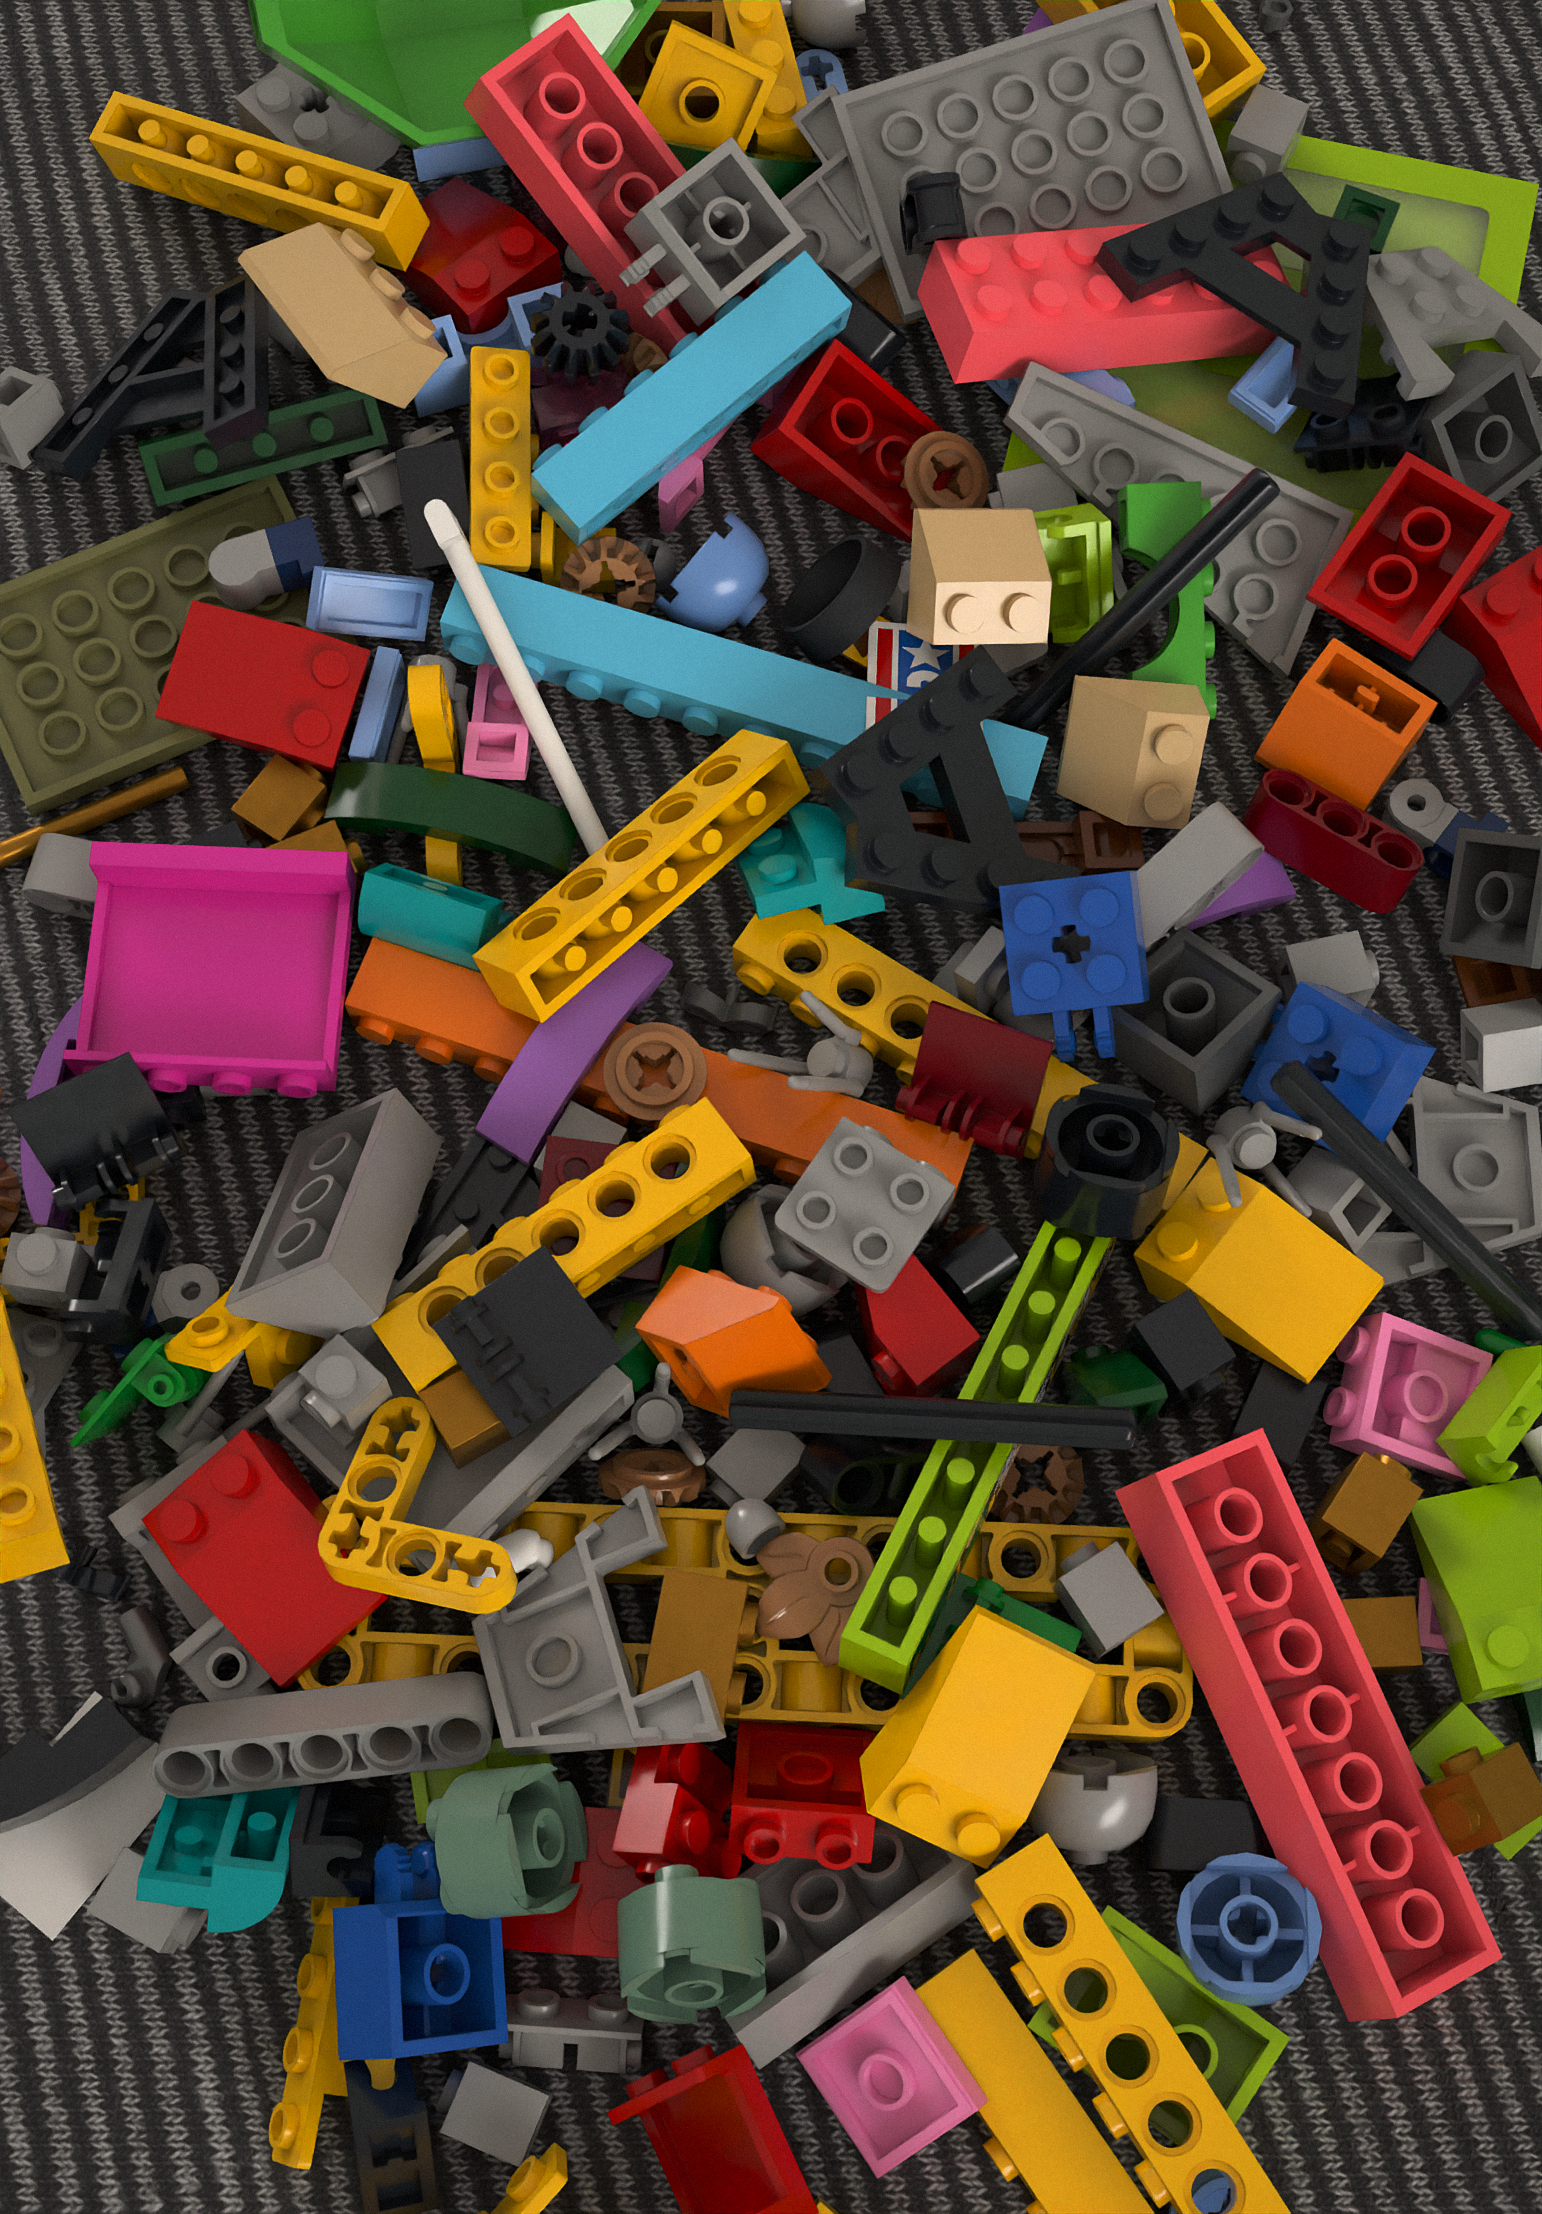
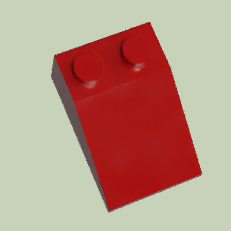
(477, 257)
(844, 438)
(1410, 556)
(1503, 630)
(264, 685)
(915, 1334)
(249, 1549)
(590, 1920)

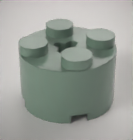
(508, 1842)
(691, 1946)

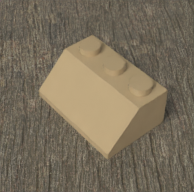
(347, 311)

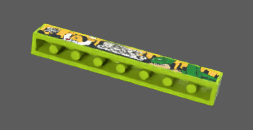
(964, 1477)

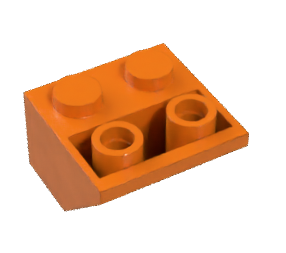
(1347, 725)
(728, 1339)

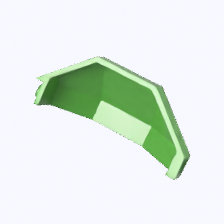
(419, 59)

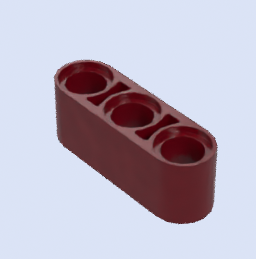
(1332, 841)

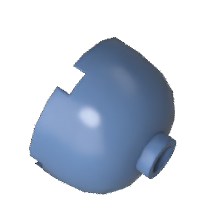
(720, 581)
(1248, 1929)

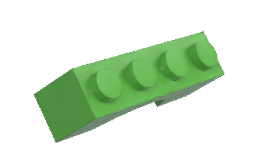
(1150, 525)

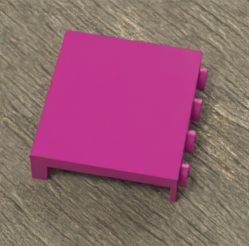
(218, 966)

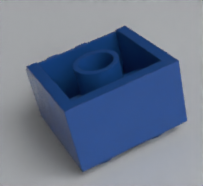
(1048, 979)
(1332, 1031)
(411, 1970)

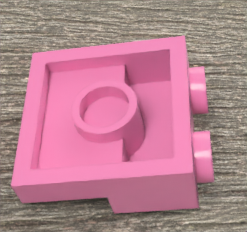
(1401, 1391)

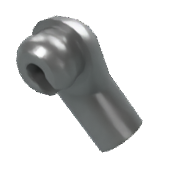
(148, 1663)

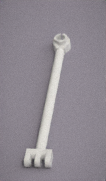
(456, 549)

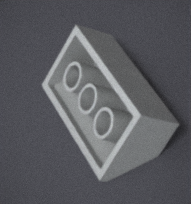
(338, 1220)
(846, 1931)

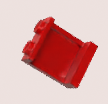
(718, 2136)

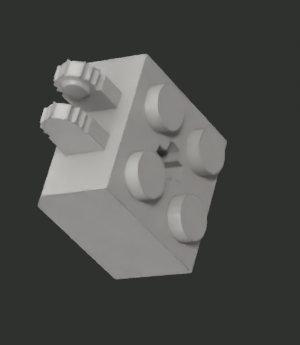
(305, 117)
(710, 234)

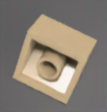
(978, 577)
(1133, 749)

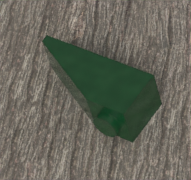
(1112, 1380)

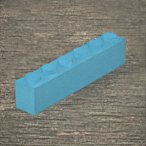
(689, 397)

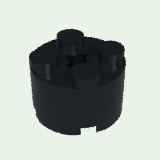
(1105, 1162)

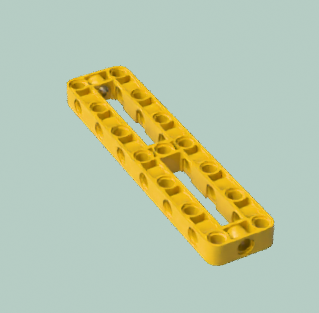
(796, 1682)

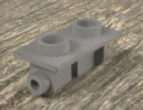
(378, 474)
(601, 2026)

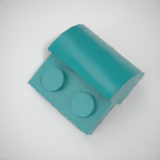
(803, 868)
(428, 914)
(221, 1855)

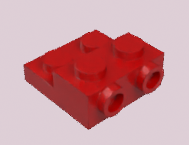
(800, 1795)
(677, 1813)

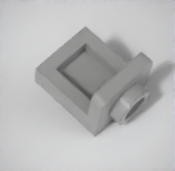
(977, 972)

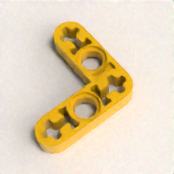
(439, 749)
(391, 1539)

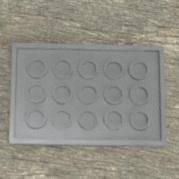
(1045, 131)

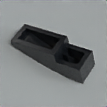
(51, 1774)

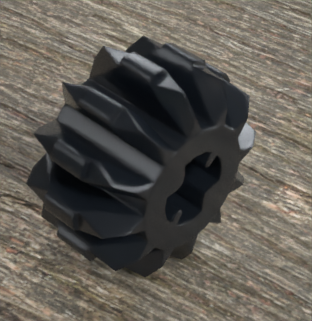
(558, 325)

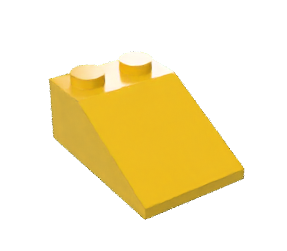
(1258, 1271)
(975, 1737)

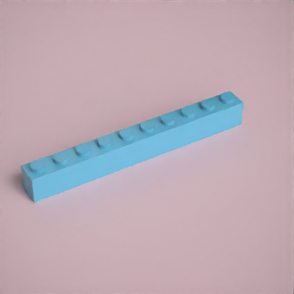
(701, 678)

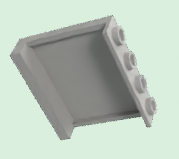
(488, 1491)

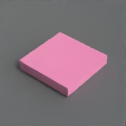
(891, 2077)

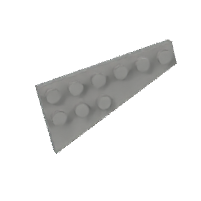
(1259, 574)

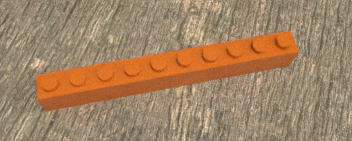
(456, 1016)

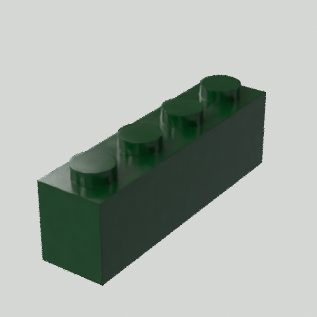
(297, 436)

